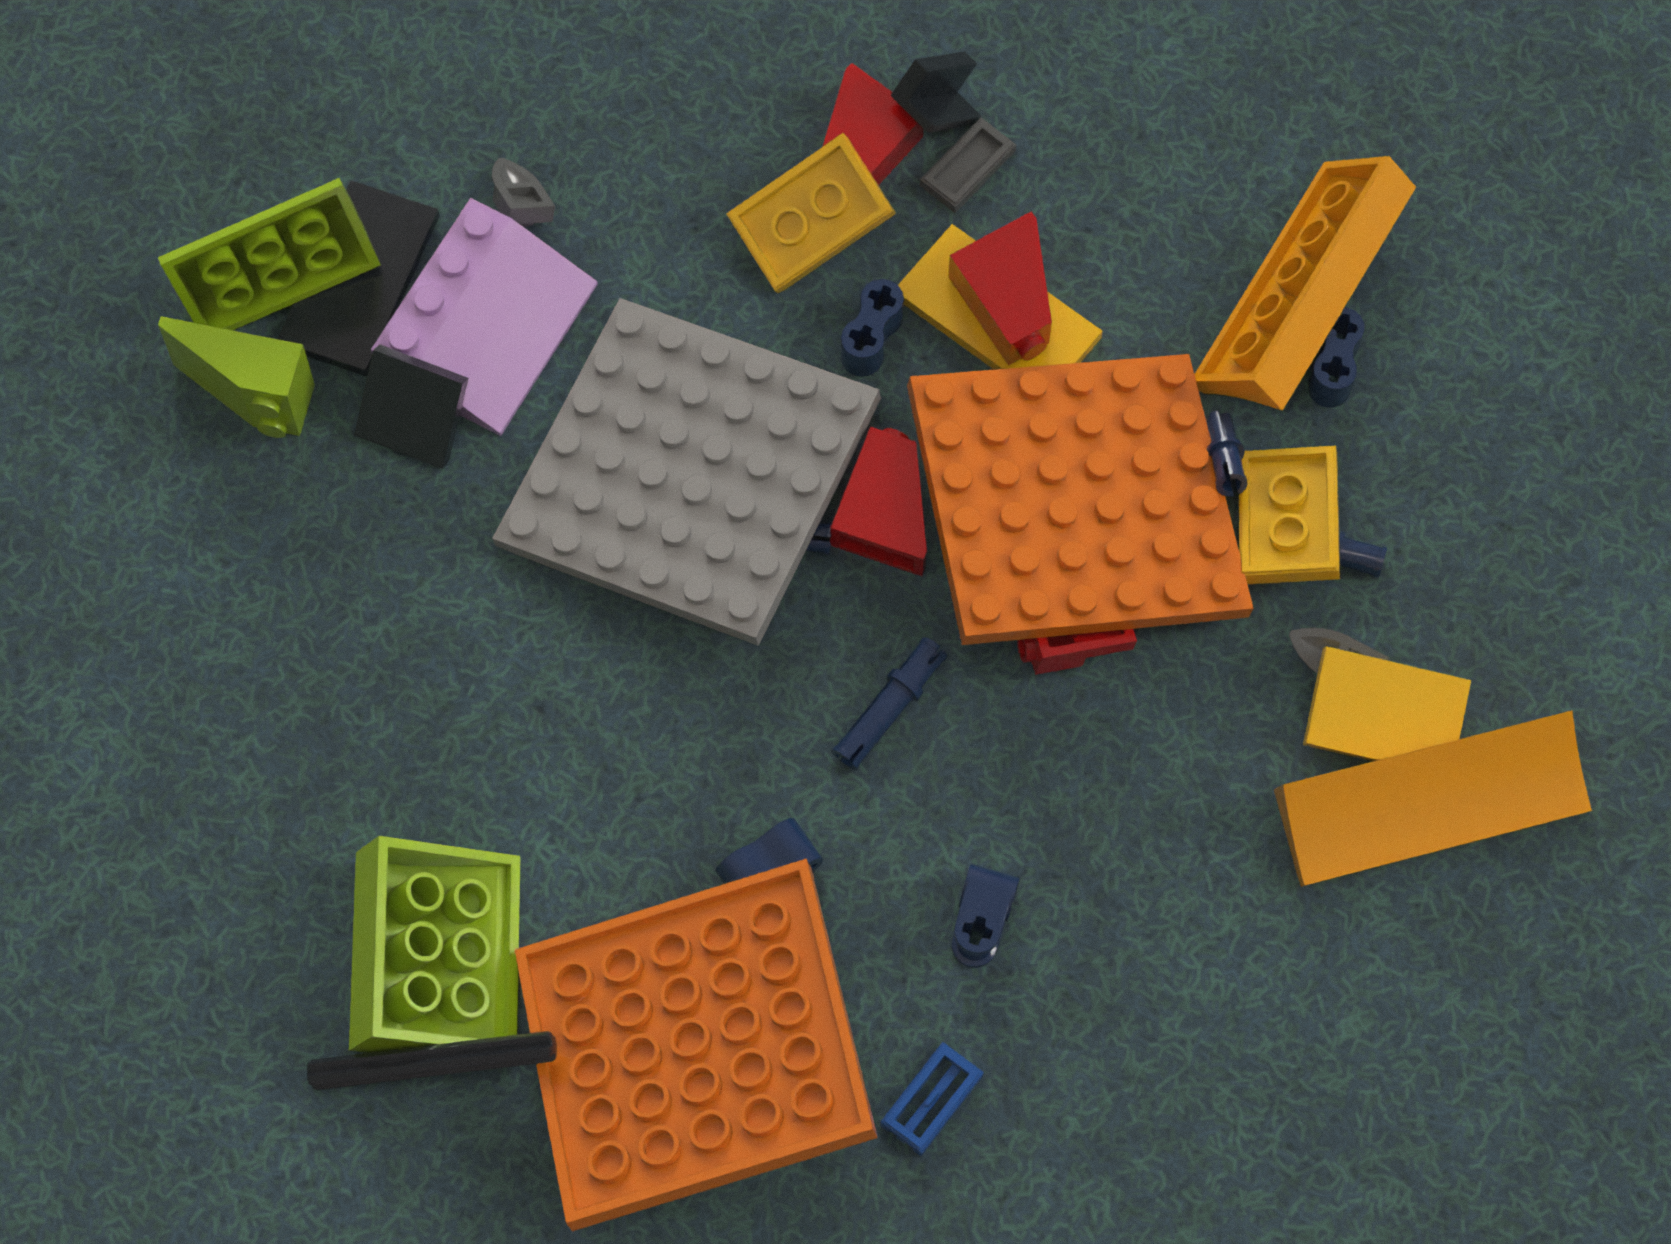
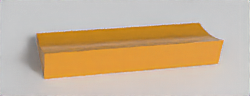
(1305, 281)
(1433, 798)

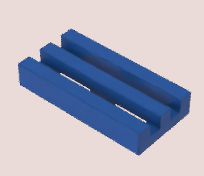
(905, 1133)

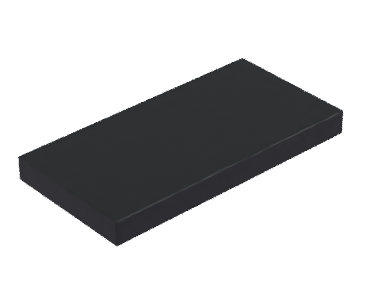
(349, 317)

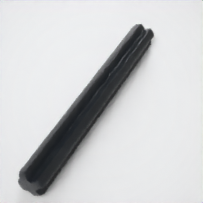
(432, 1060)

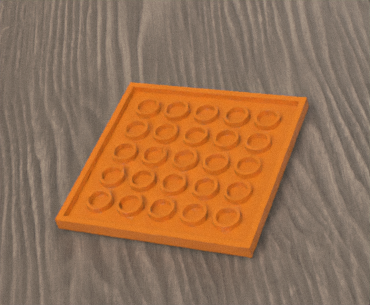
(1077, 499)
(693, 1045)

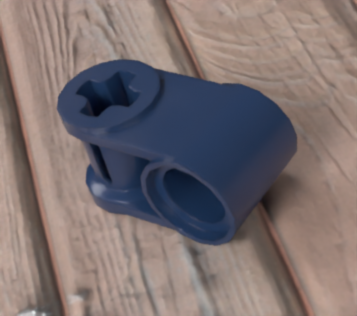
(983, 909)

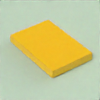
(811, 213)
(1290, 515)
(1382, 706)

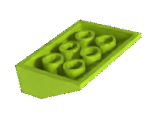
(271, 259)
(433, 945)

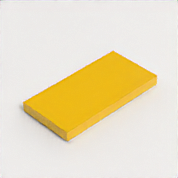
(937, 301)

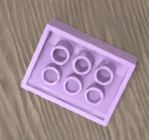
(490, 311)

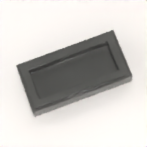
(967, 165)

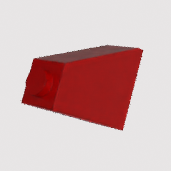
(873, 123)
(1007, 288)
(883, 504)

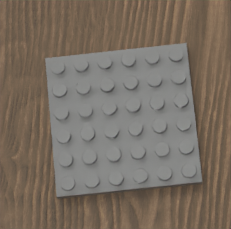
(688, 470)

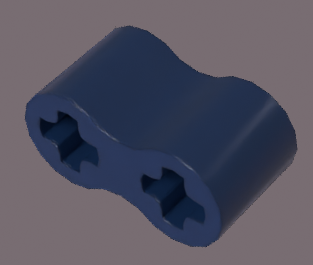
(872, 327)
(1337, 360)
(776, 848)

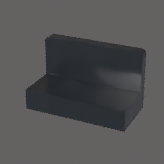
(932, 95)

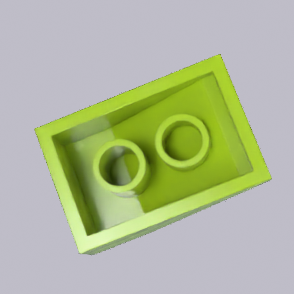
(249, 373)

